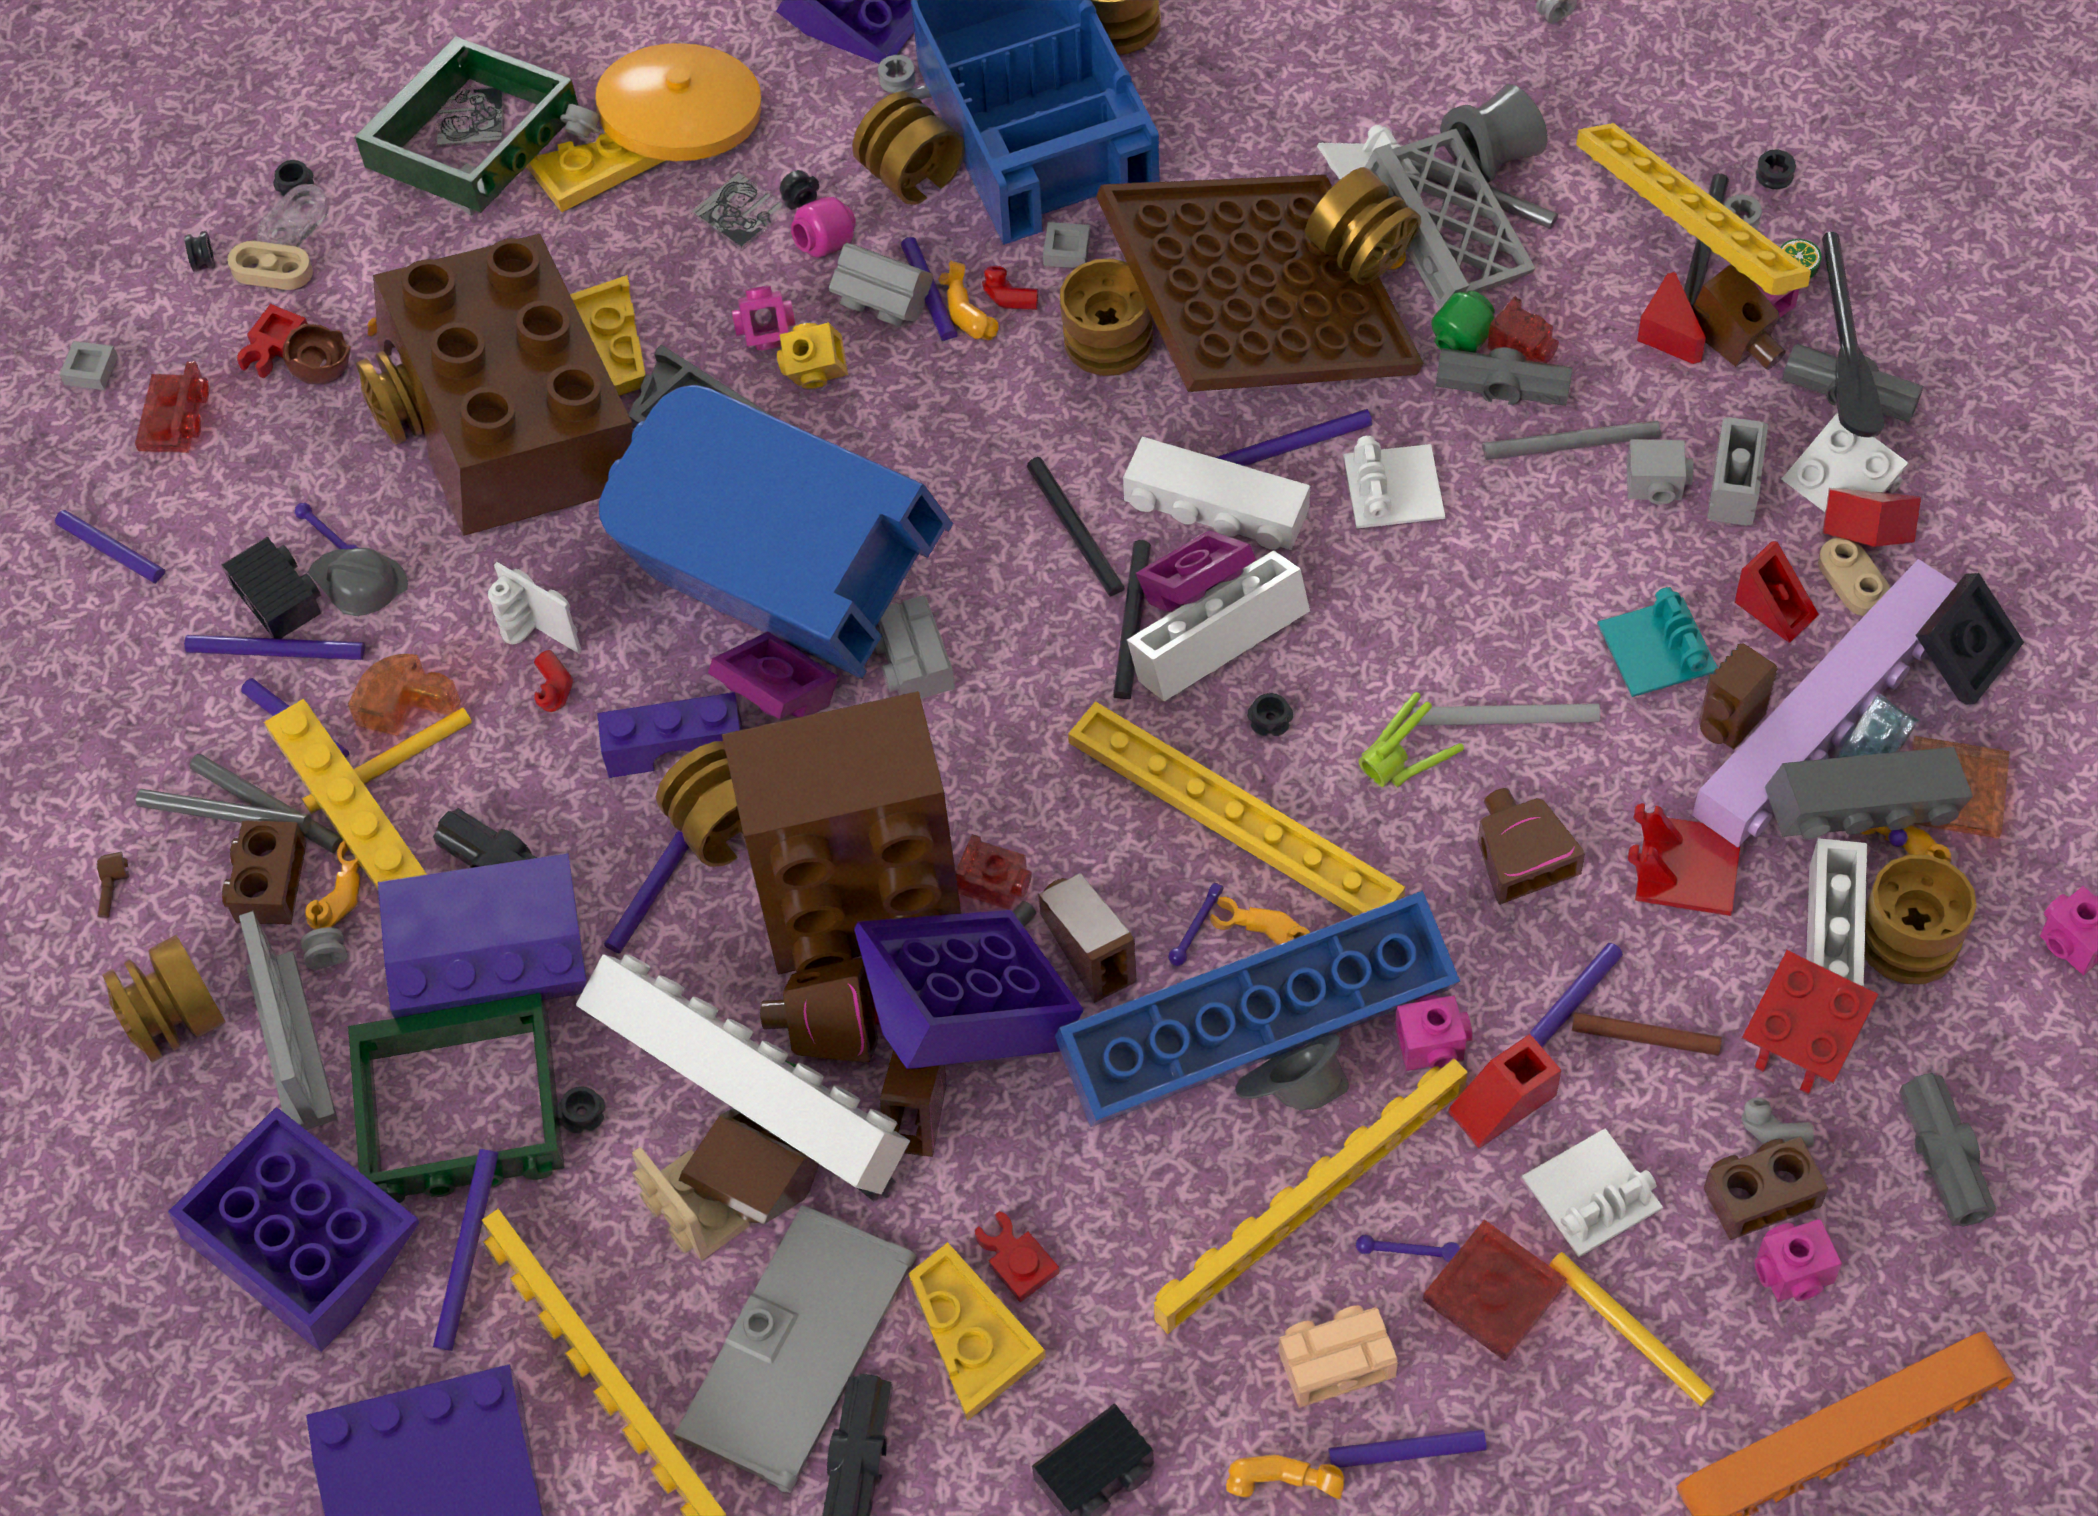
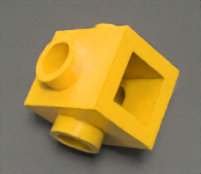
(812, 355)

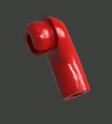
(1005, 294)
(557, 684)

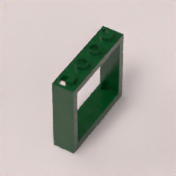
(461, 60)
(442, 1030)

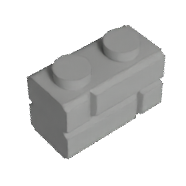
(880, 283)
(1737, 471)
(913, 650)

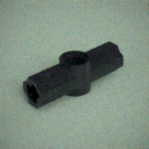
(477, 843)
(857, 1447)

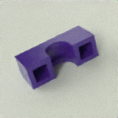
(640, 734)

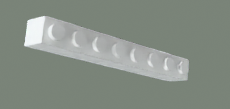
(745, 1074)

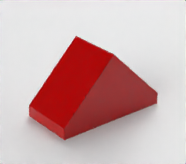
(1671, 323)
(1871, 516)
(1775, 594)

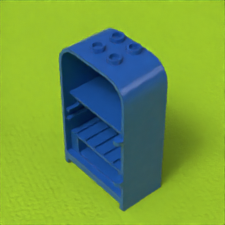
(1036, 102)
(768, 522)

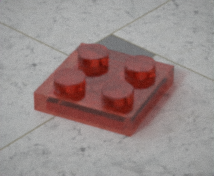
(1494, 1290)

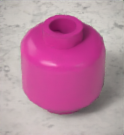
(823, 226)

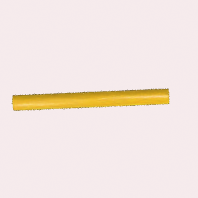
(404, 750)
(1632, 1330)

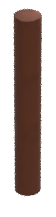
(1646, 1033)

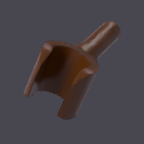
(110, 868)

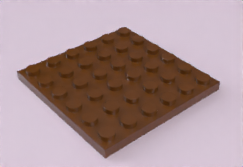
(1247, 290)

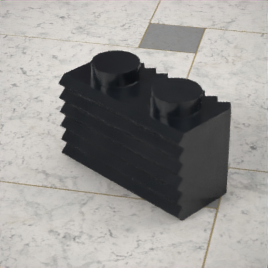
(272, 587)
(1095, 1465)

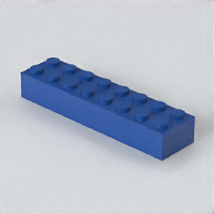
(1255, 1008)

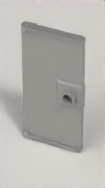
(795, 1347)

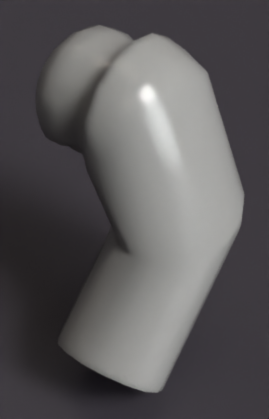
(1766, 1127)

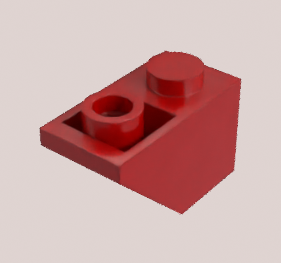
(1506, 1091)

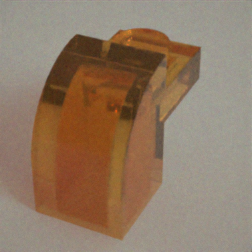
(393, 687)

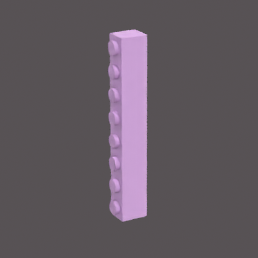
(1824, 704)

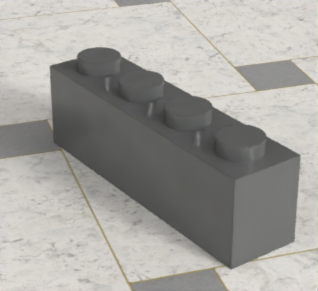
(1868, 792)

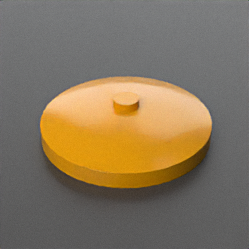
(678, 102)

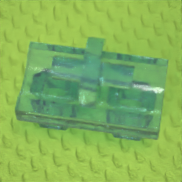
(1880, 730)

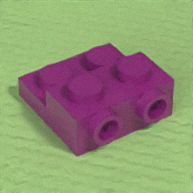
(1192, 569)
(775, 677)

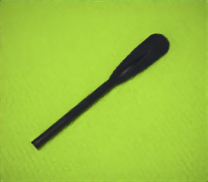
(1855, 388)

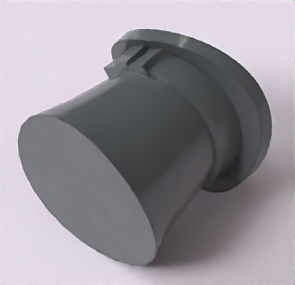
(1499, 130)

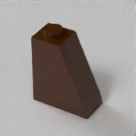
(1089, 936)

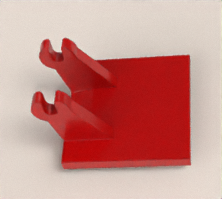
(1683, 864)
(1809, 1019)

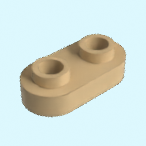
(272, 266)
(1852, 574)

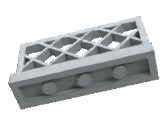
(1428, 250)
(287, 1030)

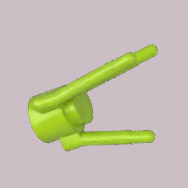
(1386, 757)

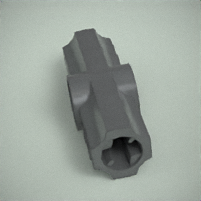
(1817, 372)
(1504, 376)
(1948, 1150)

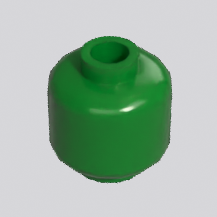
(1463, 322)

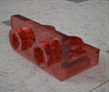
(171, 411)

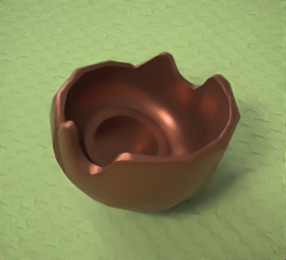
(307, 349)

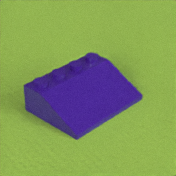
(855, 26)
(481, 935)
(963, 988)
(295, 1227)
(429, 1451)

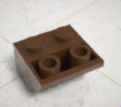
(749, 1169)

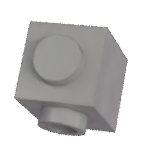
(1658, 470)

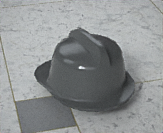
(359, 579)
(1300, 1077)

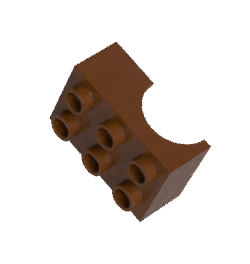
(503, 381)
(842, 825)

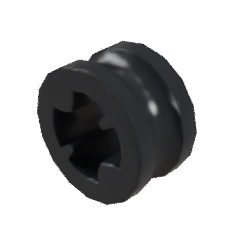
(1778, 158)
(199, 251)

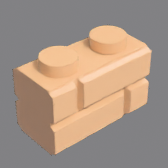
(1337, 1355)

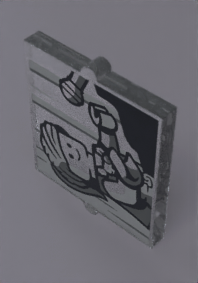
(471, 118)
(740, 211)

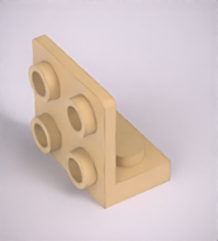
(693, 1220)

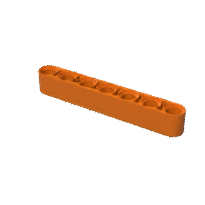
(1847, 1429)

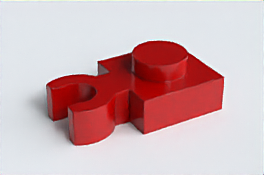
(268, 338)
(1020, 1261)

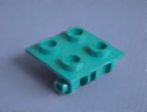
(1657, 644)

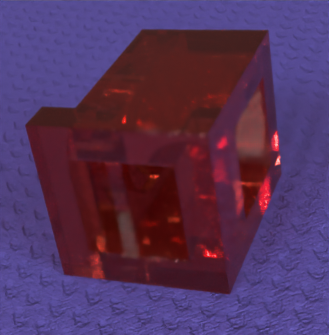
(1524, 332)
(989, 886)

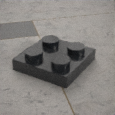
(1970, 638)

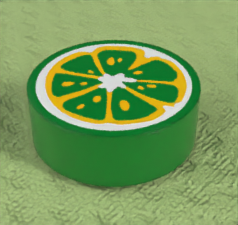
(1804, 252)

